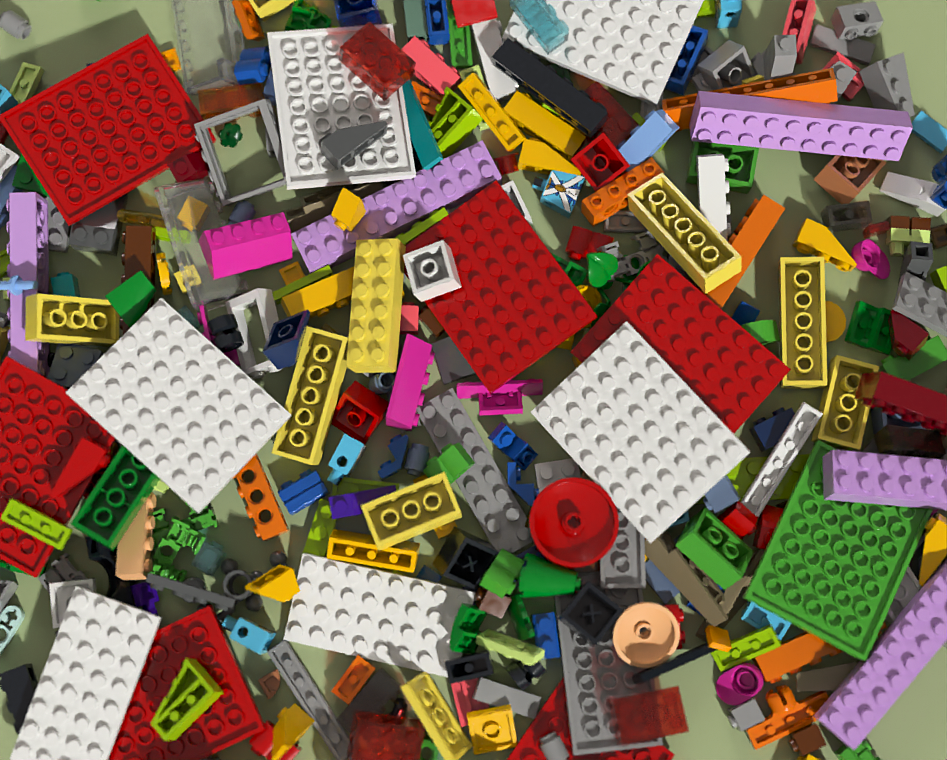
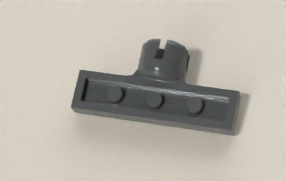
(191, 590)

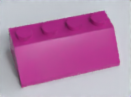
(247, 245)
(409, 383)

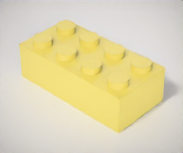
(71, 320)
(843, 416)
(411, 511)

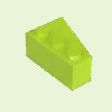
(453, 122)
(188, 698)

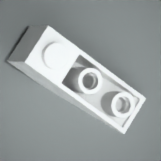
(912, 191)

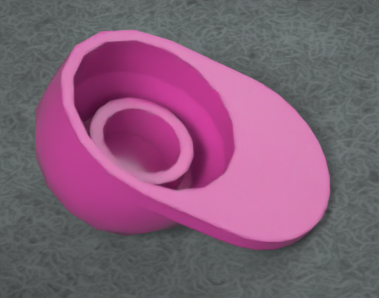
(871, 258)
(739, 684)

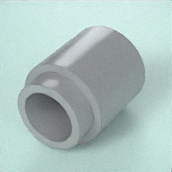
(15, 25)
(553, 747)

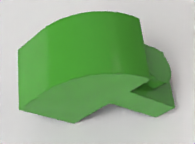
(763, 331)

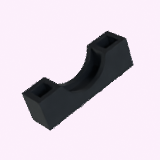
(118, 589)

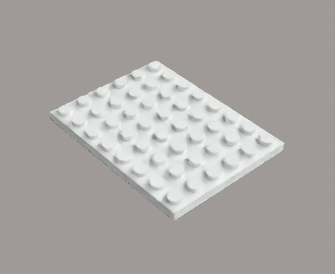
(618, 41)
(322, 95)
(179, 405)
(639, 432)

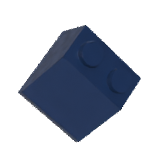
(286, 340)

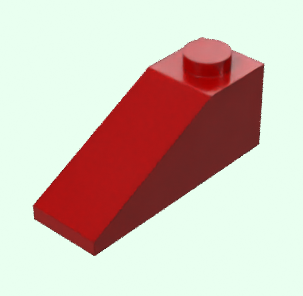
(84, 462)

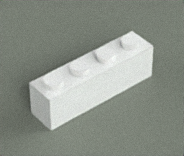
(487, 42)
(713, 190)

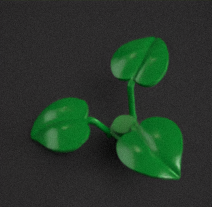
(600, 269)

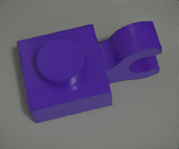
(145, 597)

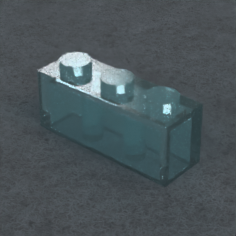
(541, 23)

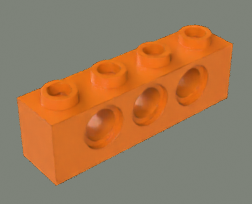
(614, 196)
(277, 524)

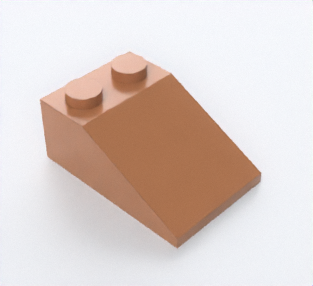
(847, 176)

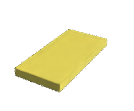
(436, 717)

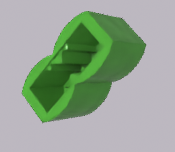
(452, 461)
(502, 573)

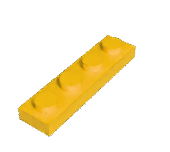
(491, 112)

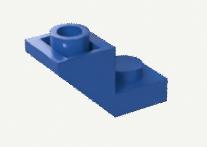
(512, 446)
(398, 449)
(524, 491)

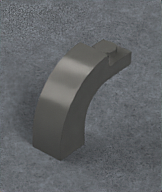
(917, 260)

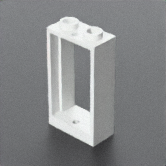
(268, 316)

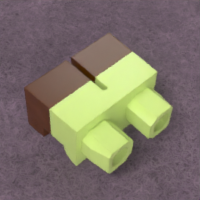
(904, 230)

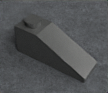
(349, 142)

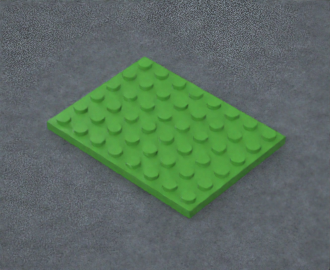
(835, 562)

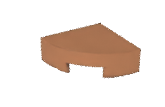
(270, 683)

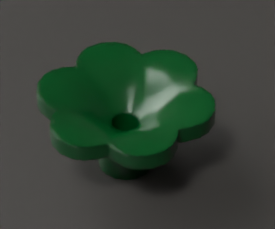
(230, 135)

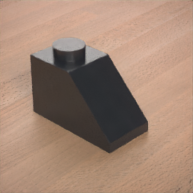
(469, 667)

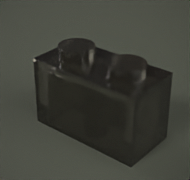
(846, 216)

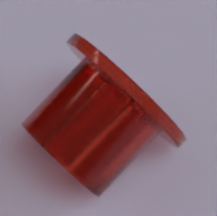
(507, 164)

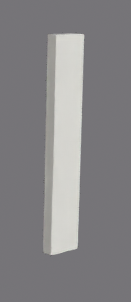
(781, 458)

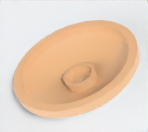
(647, 647)

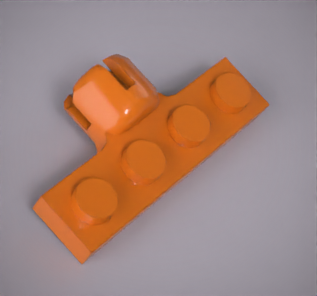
(786, 715)

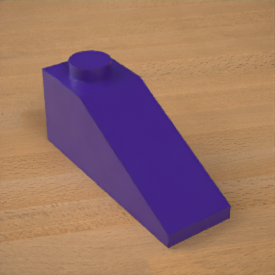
(350, 503)

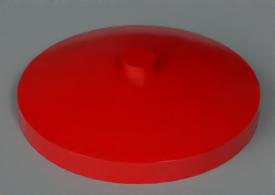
(573, 522)

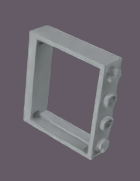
(210, 156)

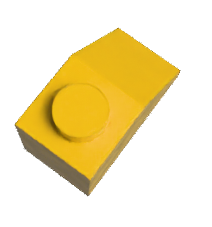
(348, 210)
(276, 584)

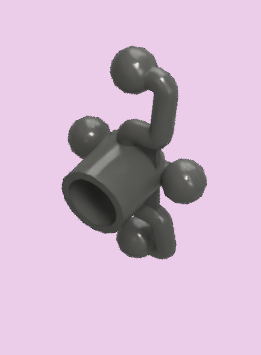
(253, 601)

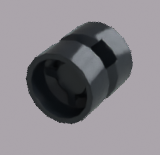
(225, 331)
(523, 673)

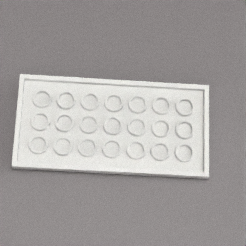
(375, 614)
(87, 680)

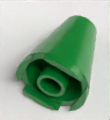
(546, 578)

